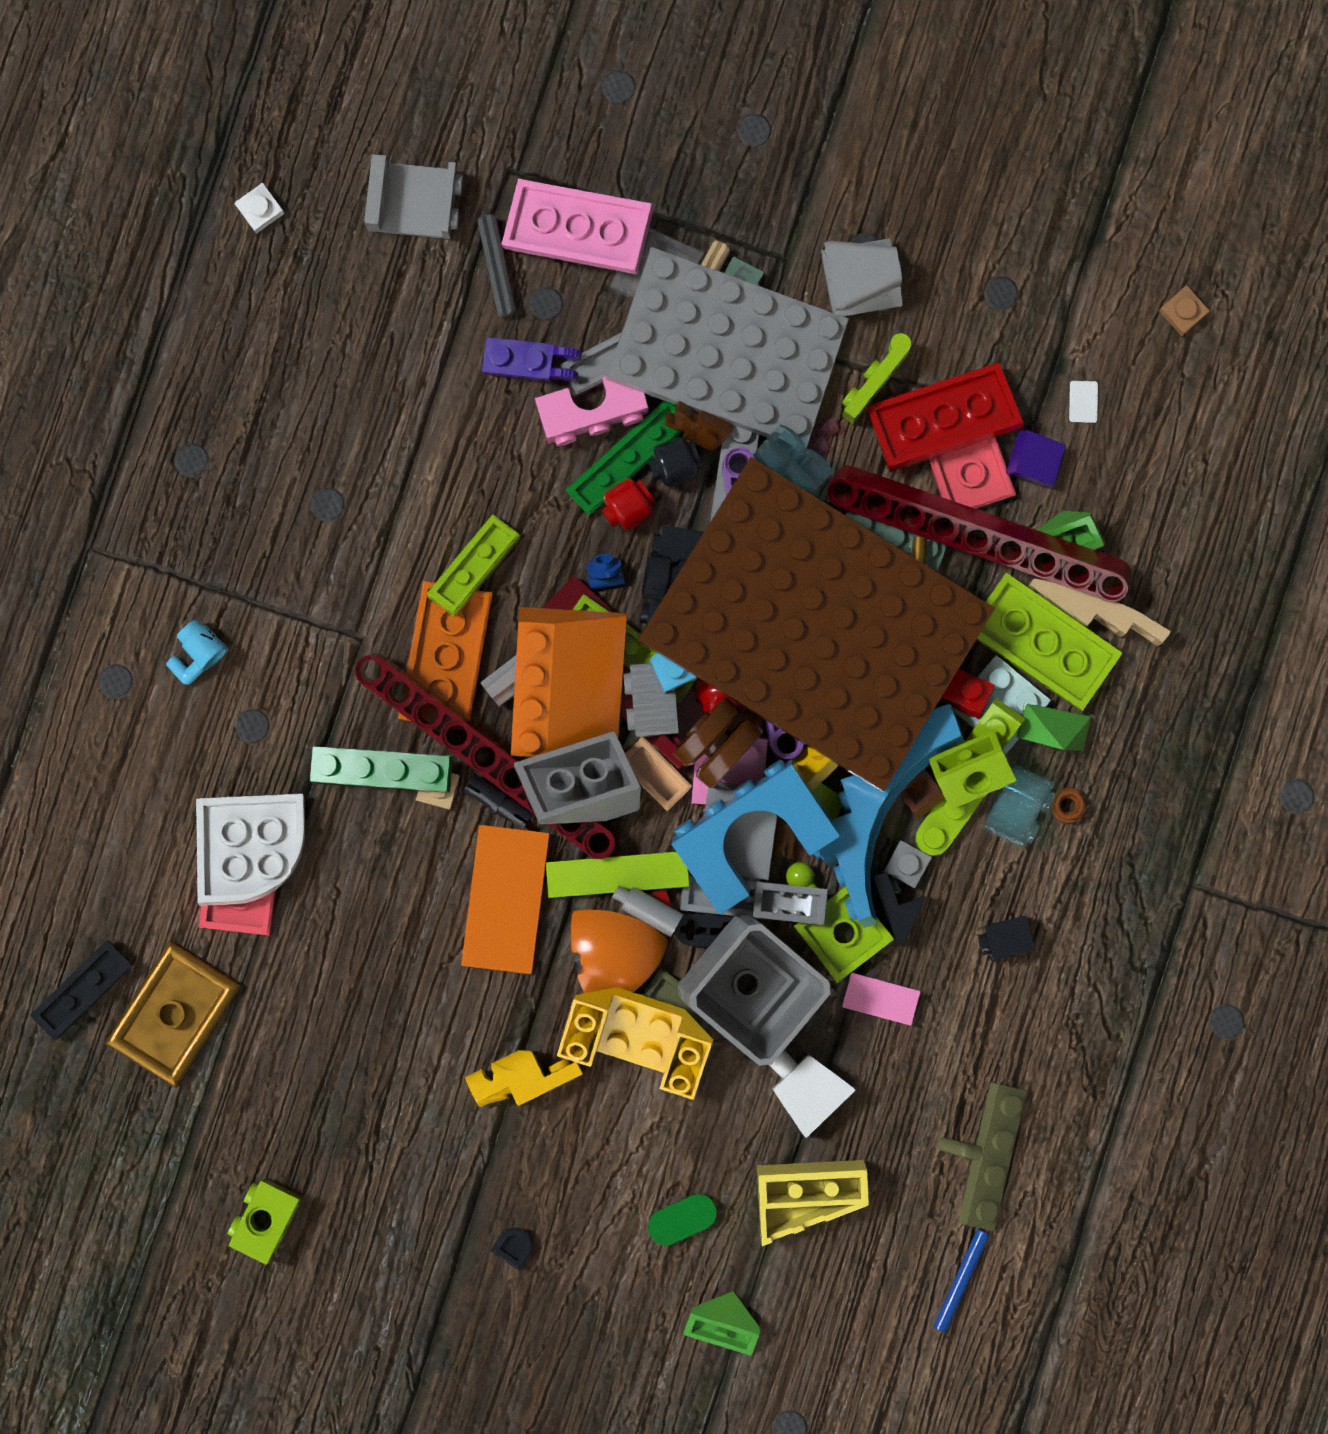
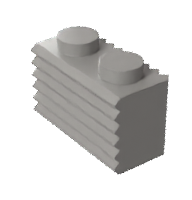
(652, 710)

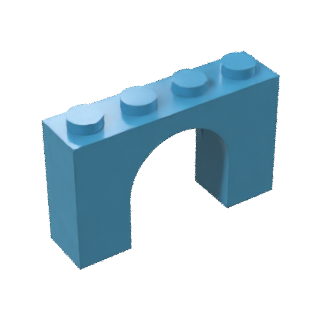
(779, 792)

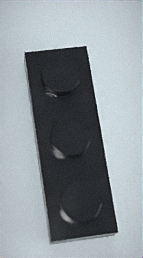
(81, 990)

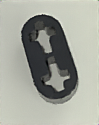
(705, 921)

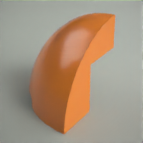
(614, 949)

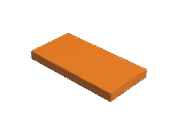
(448, 652)
(505, 899)

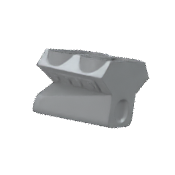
(862, 276)

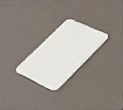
(1083, 401)

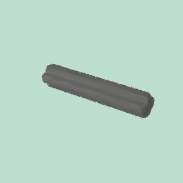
(496, 265)

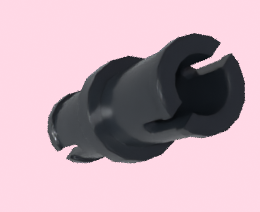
(498, 801)

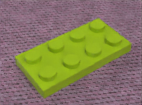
(1046, 643)

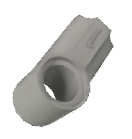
(501, 683)

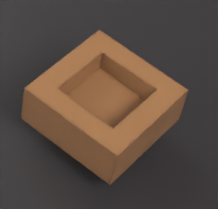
(1184, 310)

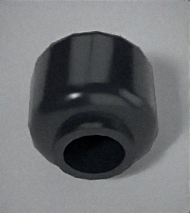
(675, 462)

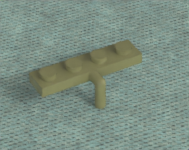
(989, 1155)

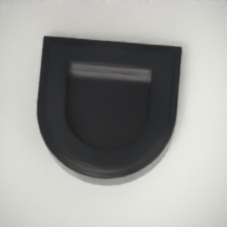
(513, 1246)

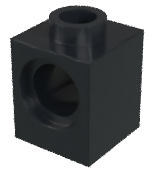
(1006, 938)

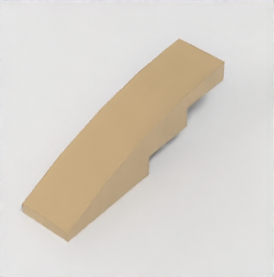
(1111, 615)

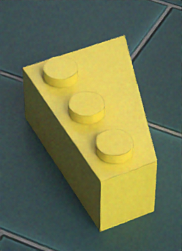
(808, 1194)

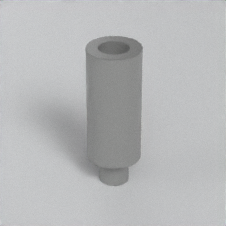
(648, 909)

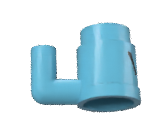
(201, 646)

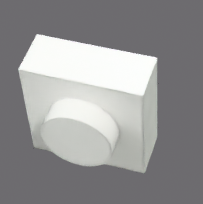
(259, 208)

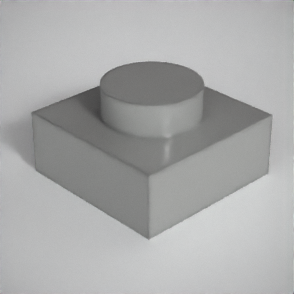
(907, 864)

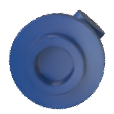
(605, 572)

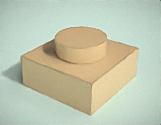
(440, 799)

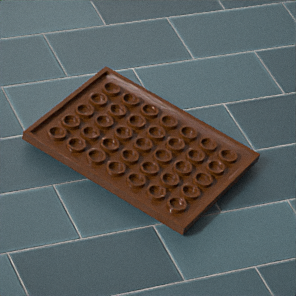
(816, 624)

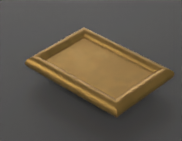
(172, 1014)

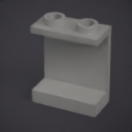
(412, 199)

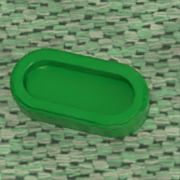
(682, 1219)

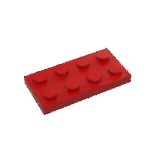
(944, 417)

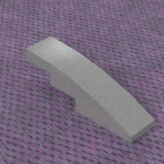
(765, 902)

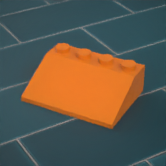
(566, 678)

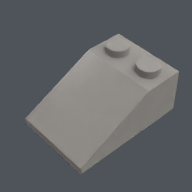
(581, 782)

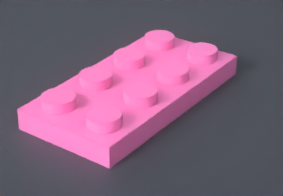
(577, 226)

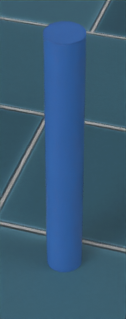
(961, 1281)

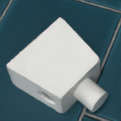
(808, 1090)

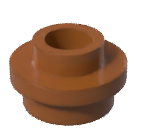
(1078, 801)

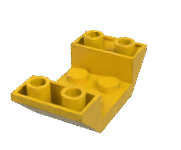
(640, 1033)

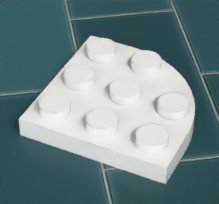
(247, 846)

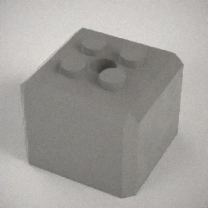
(778, 1005)

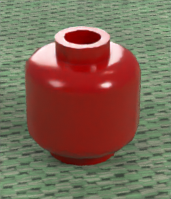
(628, 504)

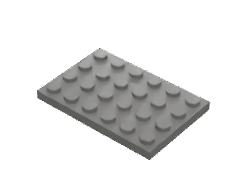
(726, 347)

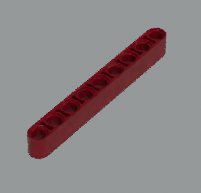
(996, 528)
(468, 750)

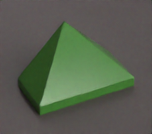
(1073, 527)
(1054, 727)
(724, 1324)

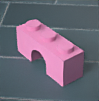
(565, 420)

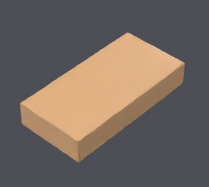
(656, 774)

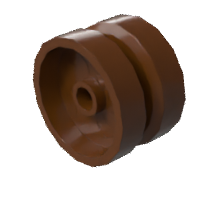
(717, 742)

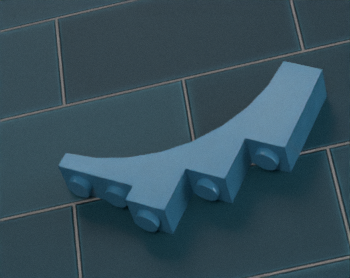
(869, 808)

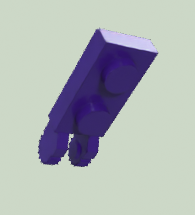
(527, 360)

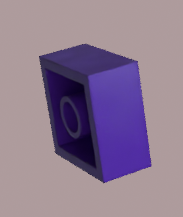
(1035, 458)

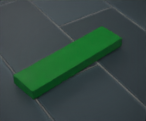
(623, 459)

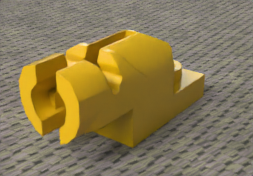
(521, 1076)

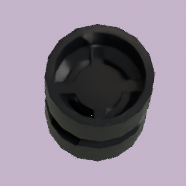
(659, 575)

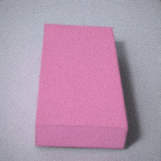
(881, 999)

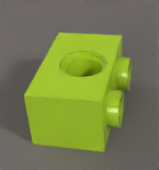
(972, 769)
(258, 1242)

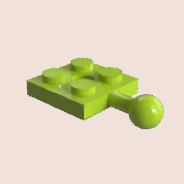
(837, 957)

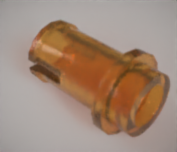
(784, 840)

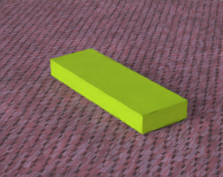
(473, 565)

